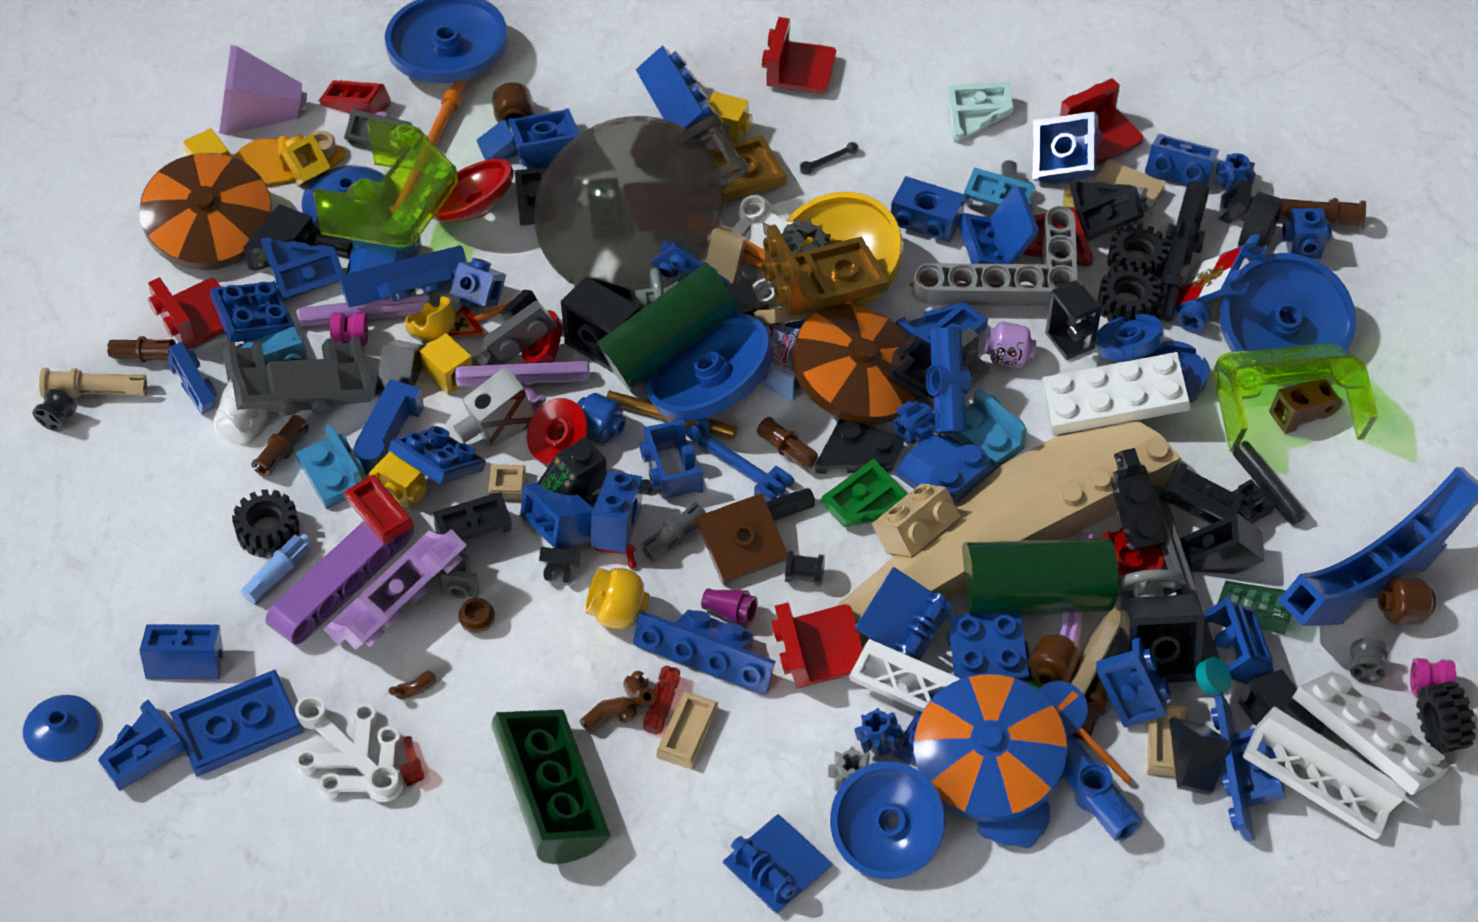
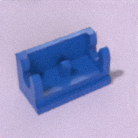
(181, 651)

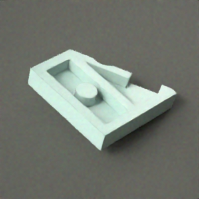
(977, 107)

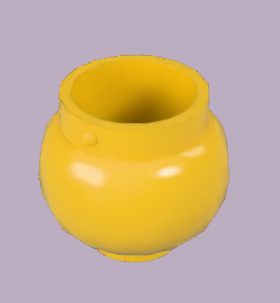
(616, 597)

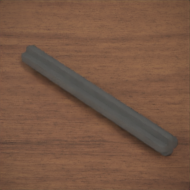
(1177, 561)

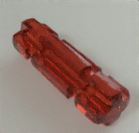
(664, 689)

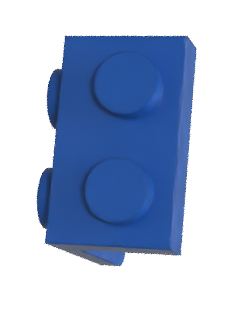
(1003, 235)

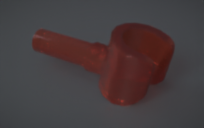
(412, 770)

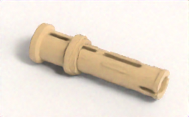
(78, 383)

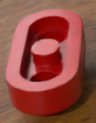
(546, 347)

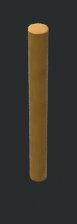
(647, 408)

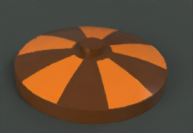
(204, 210)
(845, 363)

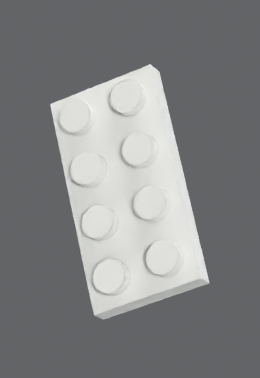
(1116, 393)
(1372, 732)

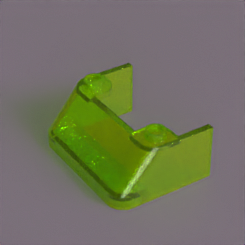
(404, 200)
(1246, 374)

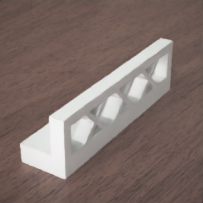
(900, 668)
(1325, 765)

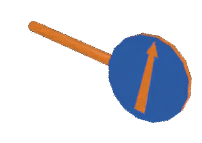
(1073, 712)

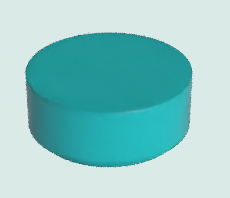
(1213, 676)

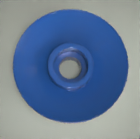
(63, 739)

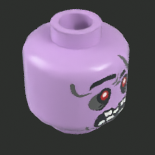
(1010, 345)

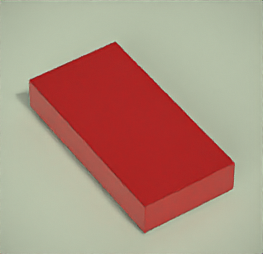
(378, 509)

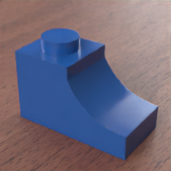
(556, 517)

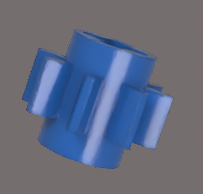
(1234, 169)
(914, 421)
(878, 732)

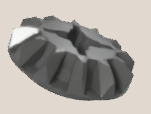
(800, 230)

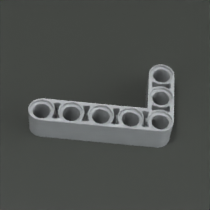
(1008, 275)

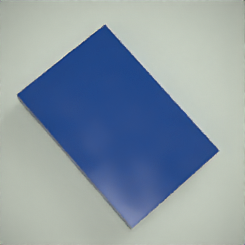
(236, 722)

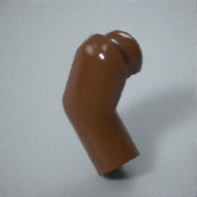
(638, 690)
(606, 709)

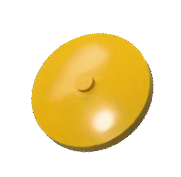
(852, 216)

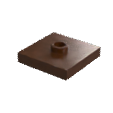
(742, 538)

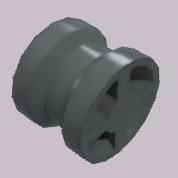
(1369, 660)

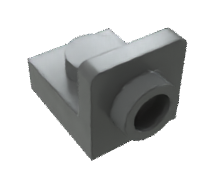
(978, 368)
(459, 581)

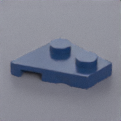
(301, 266)
(954, 315)

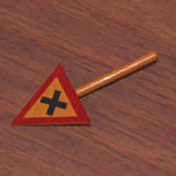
(467, 325)

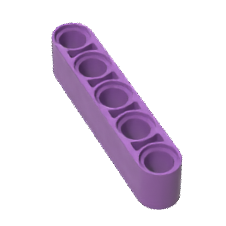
(332, 583)

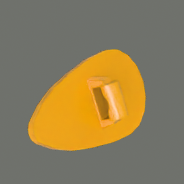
(266, 159)

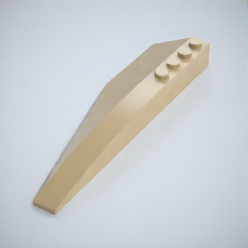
(1031, 497)

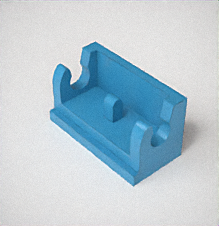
(993, 188)

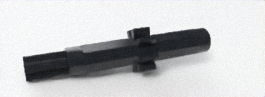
(1183, 240)

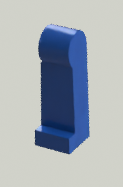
(386, 422)

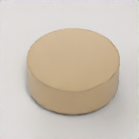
(326, 142)

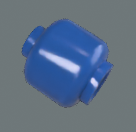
(603, 417)

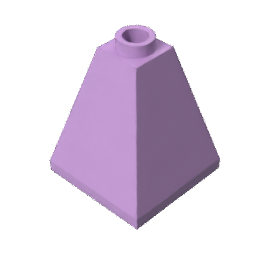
(257, 94)

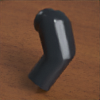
(341, 245)

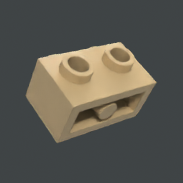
(916, 520)

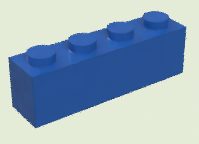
(674, 89)

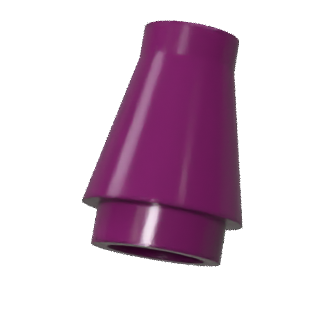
(732, 605)

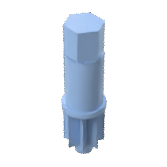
(276, 568)

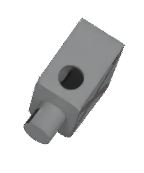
(496, 409)

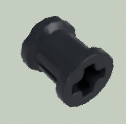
(804, 568)

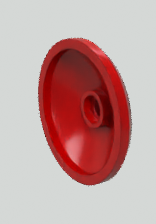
(477, 191)

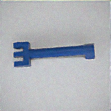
(768, 484)

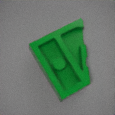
(863, 496)

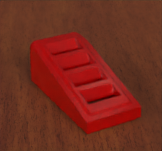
(357, 96)

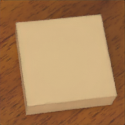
(507, 480)

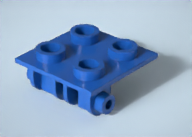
(676, 263)
(904, 615)
(987, 644)
(776, 863)

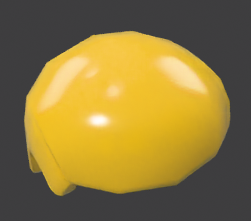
(431, 321)

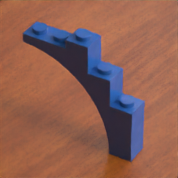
(1411, 545)

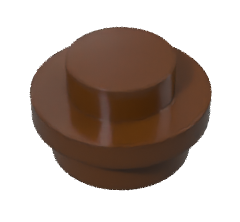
(476, 615)

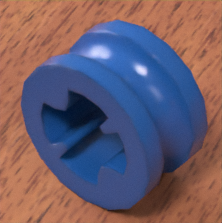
(1193, 316)

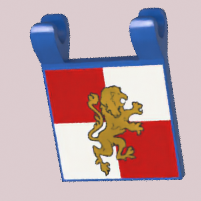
(1221, 274)

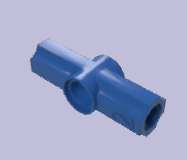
(948, 380)
(1107, 802)

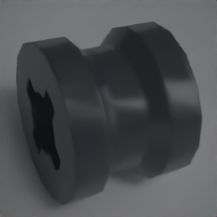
(54, 410)

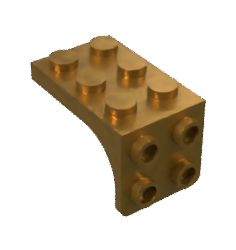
(763, 171)
(820, 275)

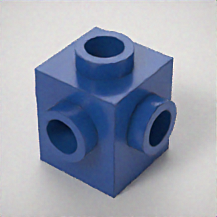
(1306, 232)
(477, 283)

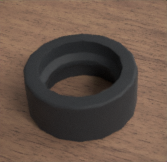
(1261, 219)

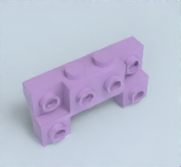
(398, 584)

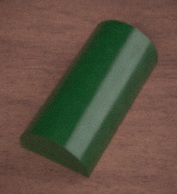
(668, 326)
(1040, 576)
(550, 784)

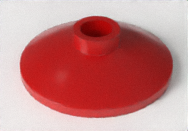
(548, 425)

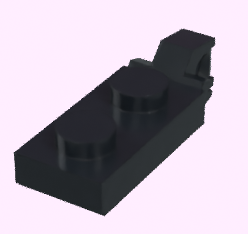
(1136, 502)

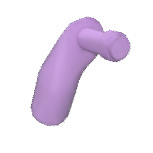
(535, 400)

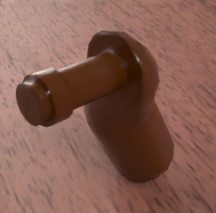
(415, 687)

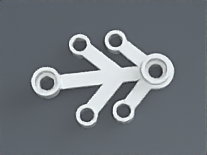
(756, 223)
(351, 754)

